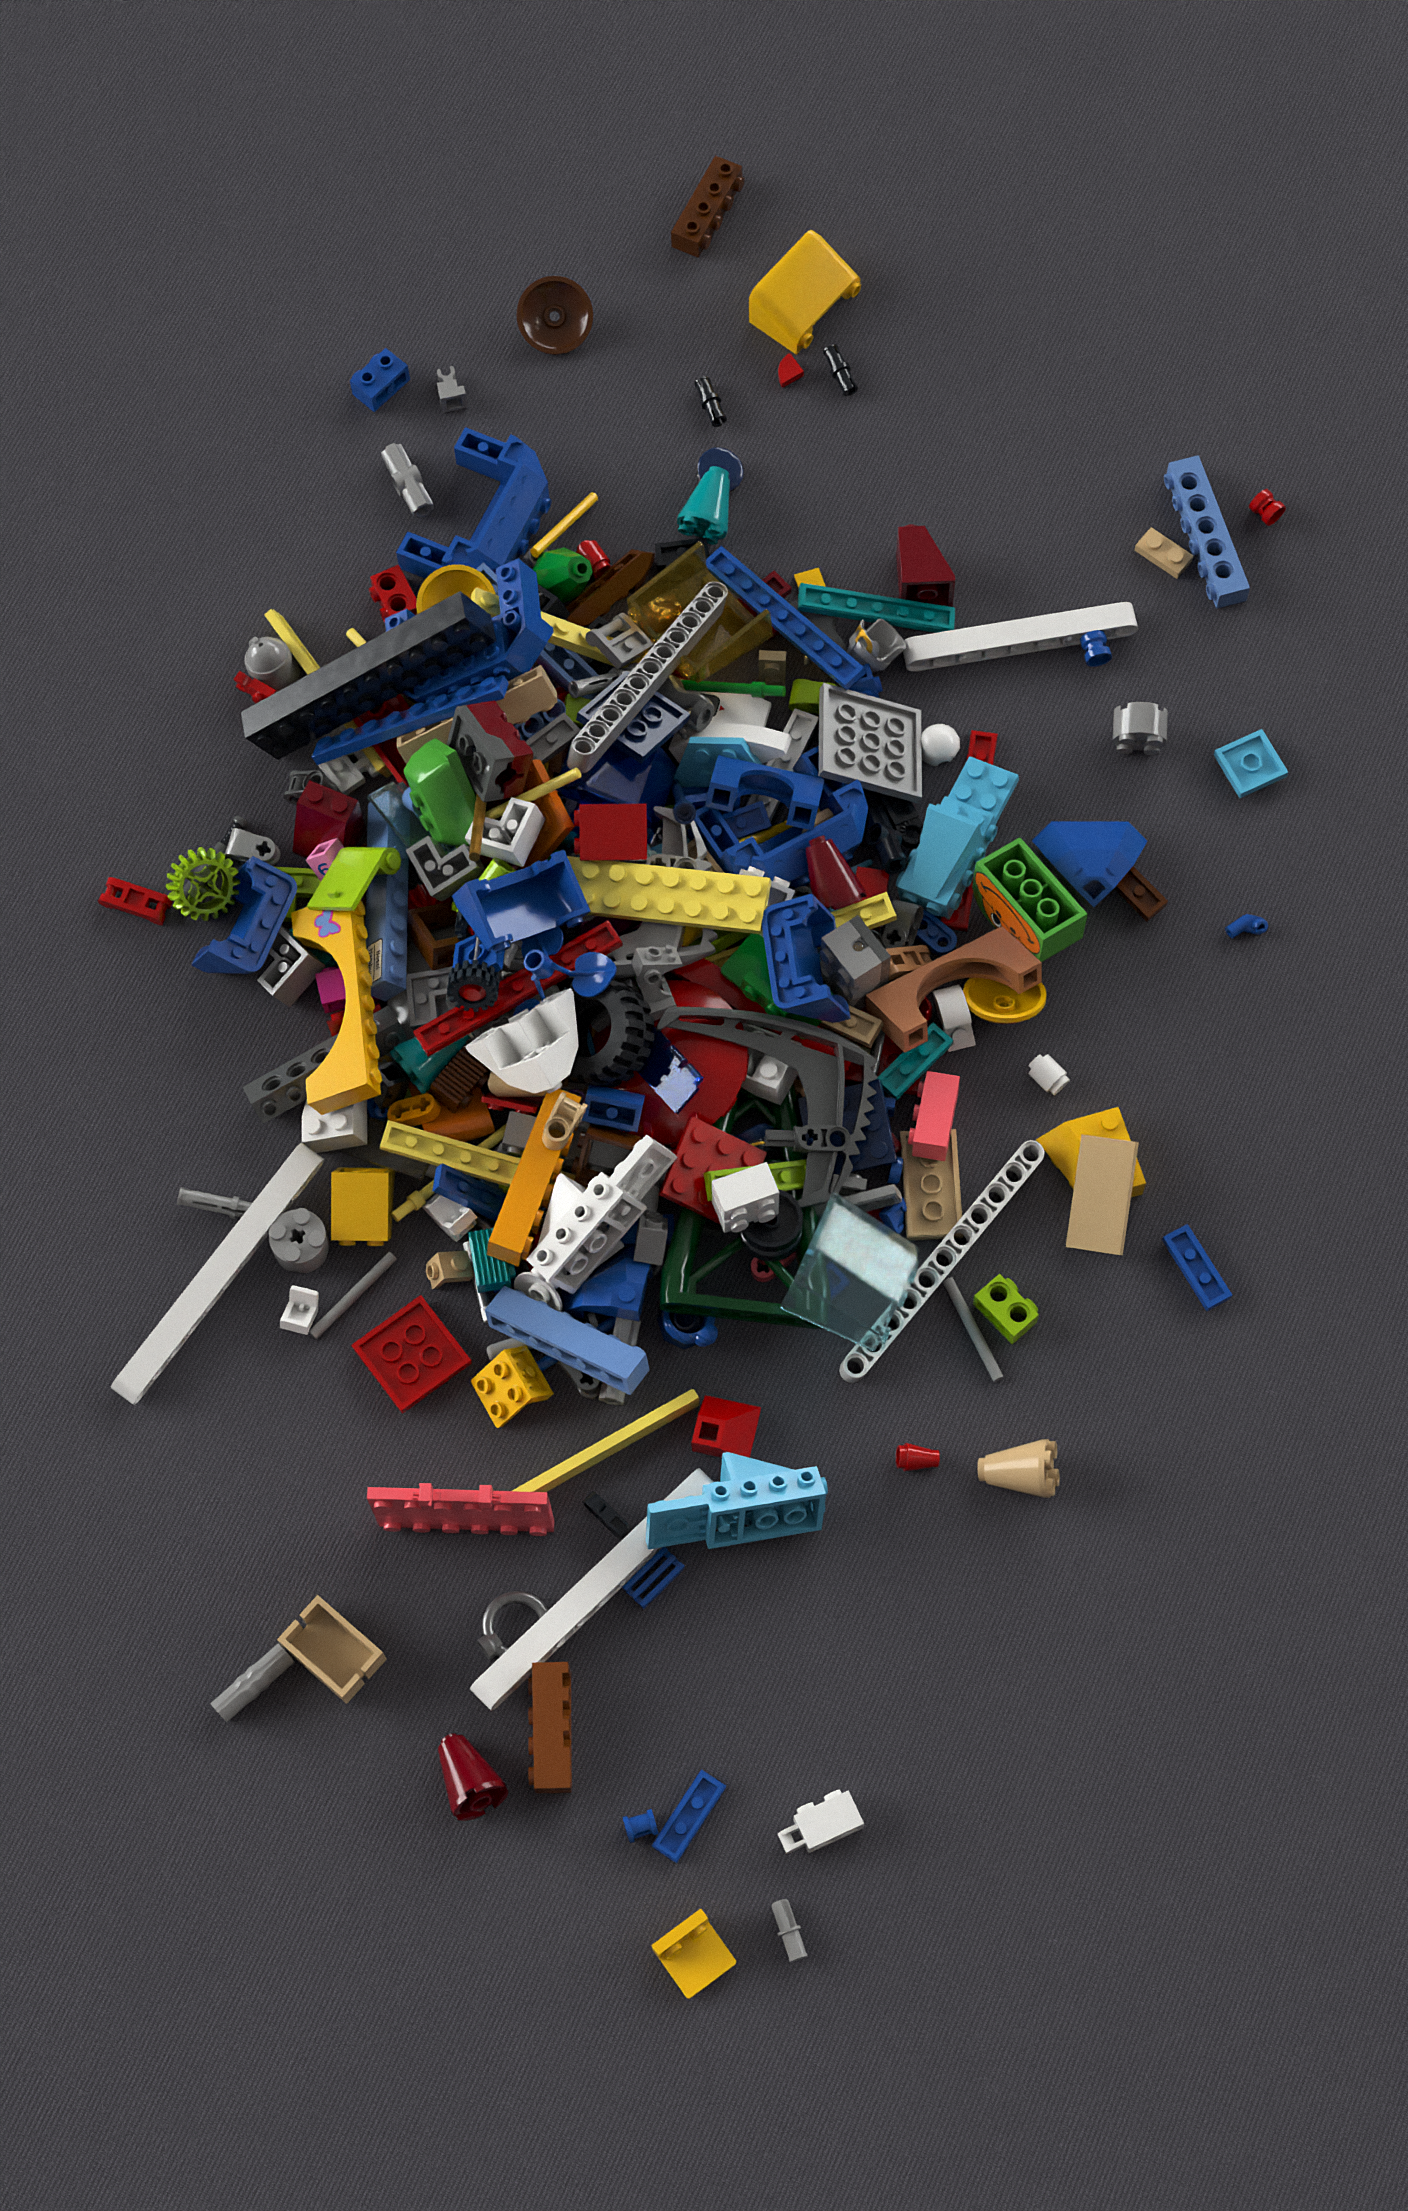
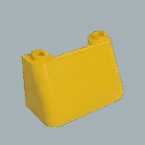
(801, 291)

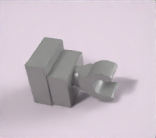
(451, 396)

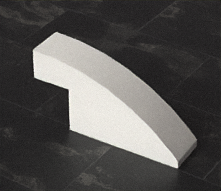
(763, 742)

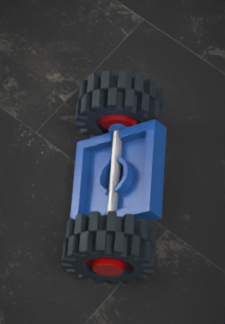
(475, 971)

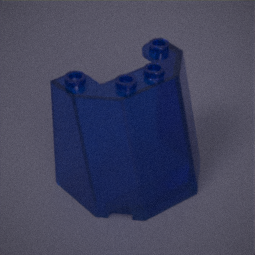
(623, 780)

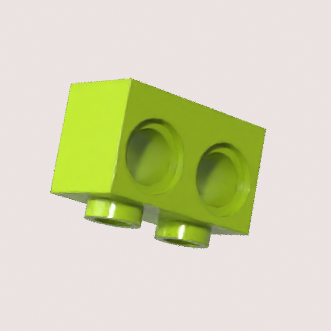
(999, 1312)

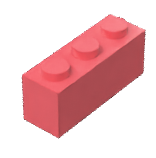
(934, 1115)

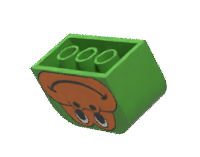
(1027, 900)

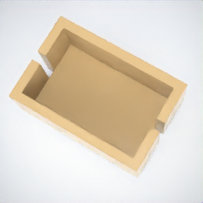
(332, 1649)

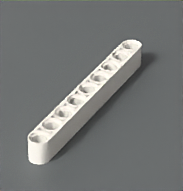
(1017, 636)

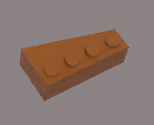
(551, 1727)

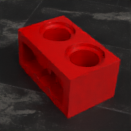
(399, 597)

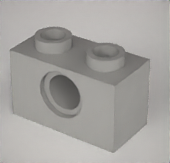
(651, 1238)

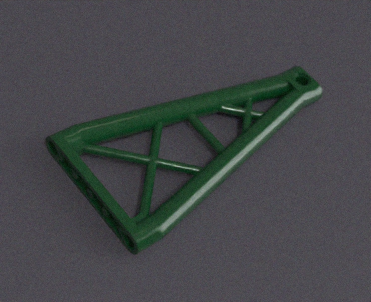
(678, 1282)

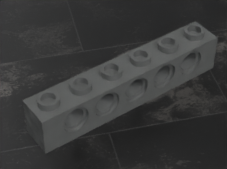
(287, 1084)

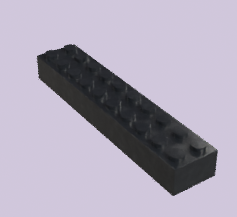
(368, 676)

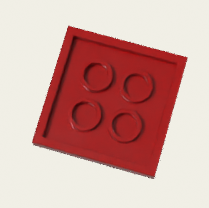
(700, 1151)
(411, 1354)

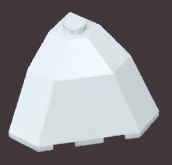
(534, 1047)

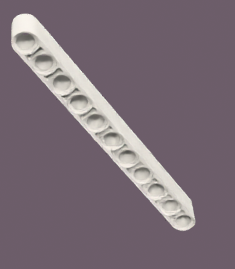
(952, 1250)
(216, 1274)
(574, 1607)

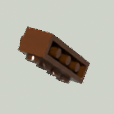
(707, 206)

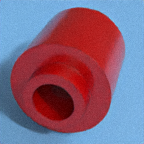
(596, 556)

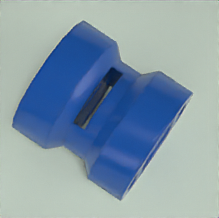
(1095, 646)

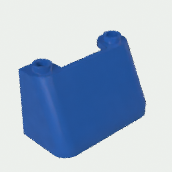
(266, 900)
(523, 902)
(791, 944)

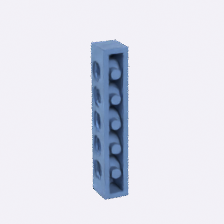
(1191, 474)

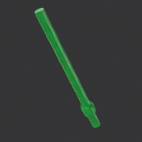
(756, 689)

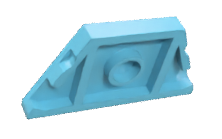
(701, 756)

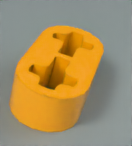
(414, 1110)

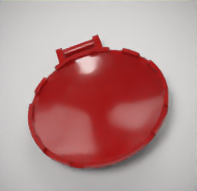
(718, 1061)

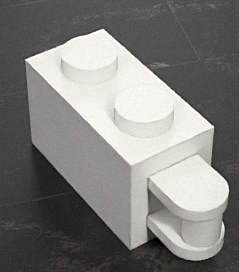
(823, 1823)

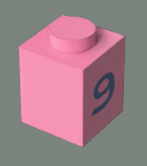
(323, 856)

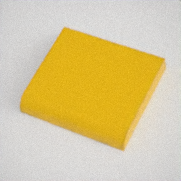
(810, 577)

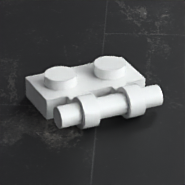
(346, 774)

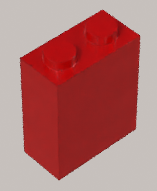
(611, 831)

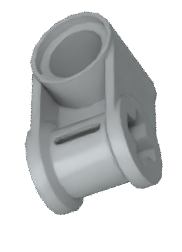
(245, 844)

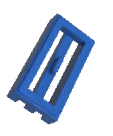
(671, 1559)

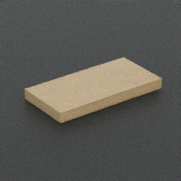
(931, 1192)
(1102, 1194)

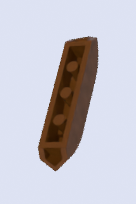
(610, 587)

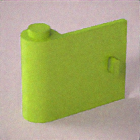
(351, 875)

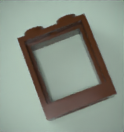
(436, 953)
(601, 1134)

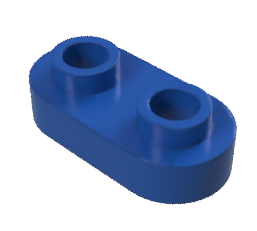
(935, 933)

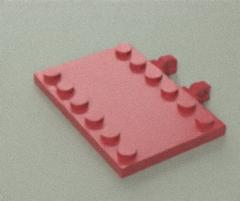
(461, 1509)

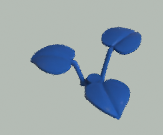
(591, 973)

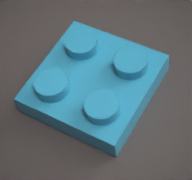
(1250, 763)

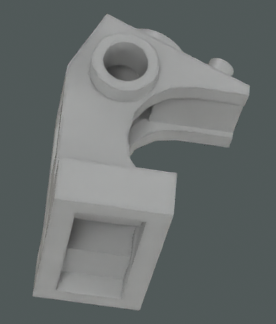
(649, 969)

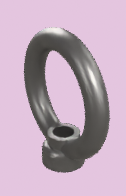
(490, 1642)

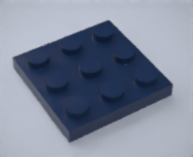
(649, 728)
(879, 1144)

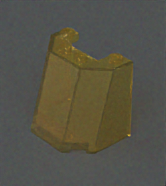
(667, 596)

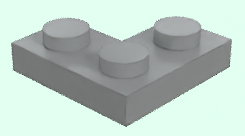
(422, 995)

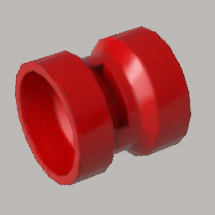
(1267, 507)

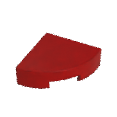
(789, 371)

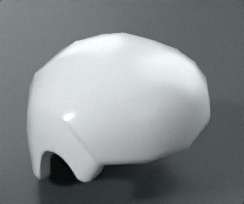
(939, 744)

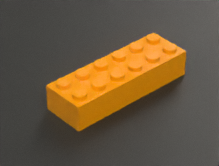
(529, 1189)

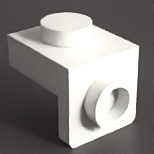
(300, 1310)

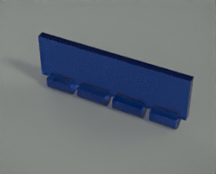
(669, 1073)

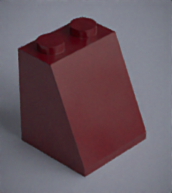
(922, 568)
(323, 816)

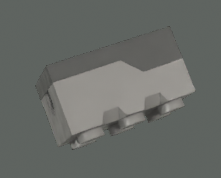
(853, 962)

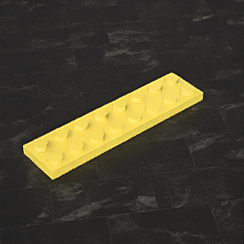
(673, 895)

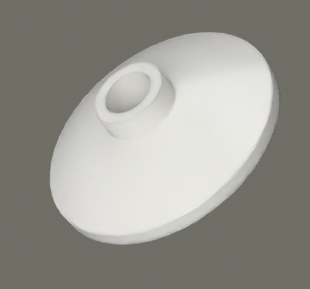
(538, 1290)

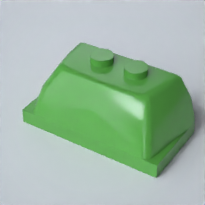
(441, 792)

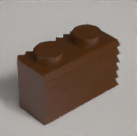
(459, 1080)

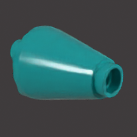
(707, 507)
(419, 1066)

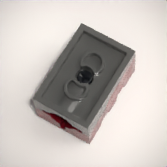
(490, 750)

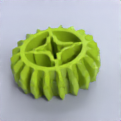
(197, 892)

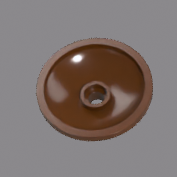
(559, 296)

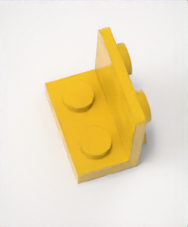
(510, 1384)
(693, 1954)

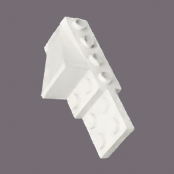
(580, 1214)

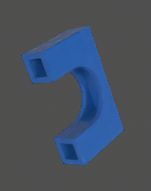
(738, 777)

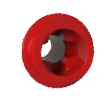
(914, 1457)

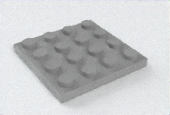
(870, 742)

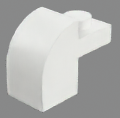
(954, 1016)
(450, 1216)

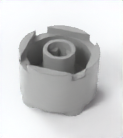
(1140, 728)
(294, 1226)

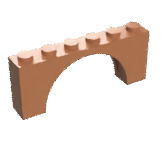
(991, 957)

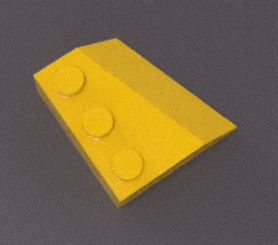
(1064, 1141)

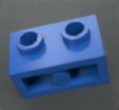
(379, 379)
(613, 1108)

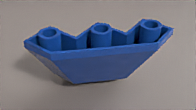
(1091, 853)

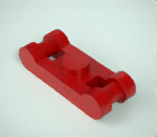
(135, 900)

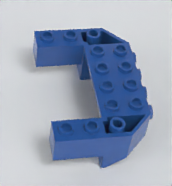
(509, 518)
(518, 634)
(786, 852)

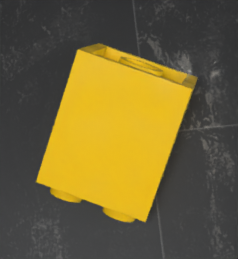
(362, 1205)

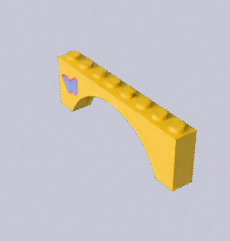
(351, 1067)

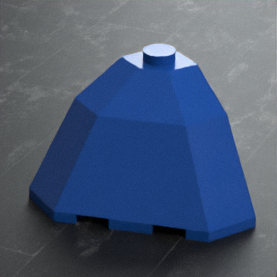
(612, 1289)

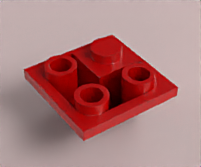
(725, 1427)

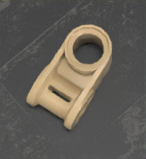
(565, 1118)

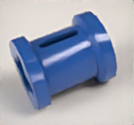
(640, 1825)

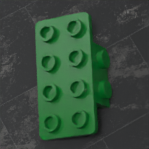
(750, 973)

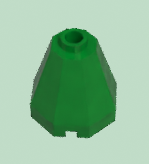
(563, 573)

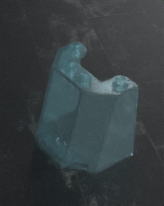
(852, 1275)

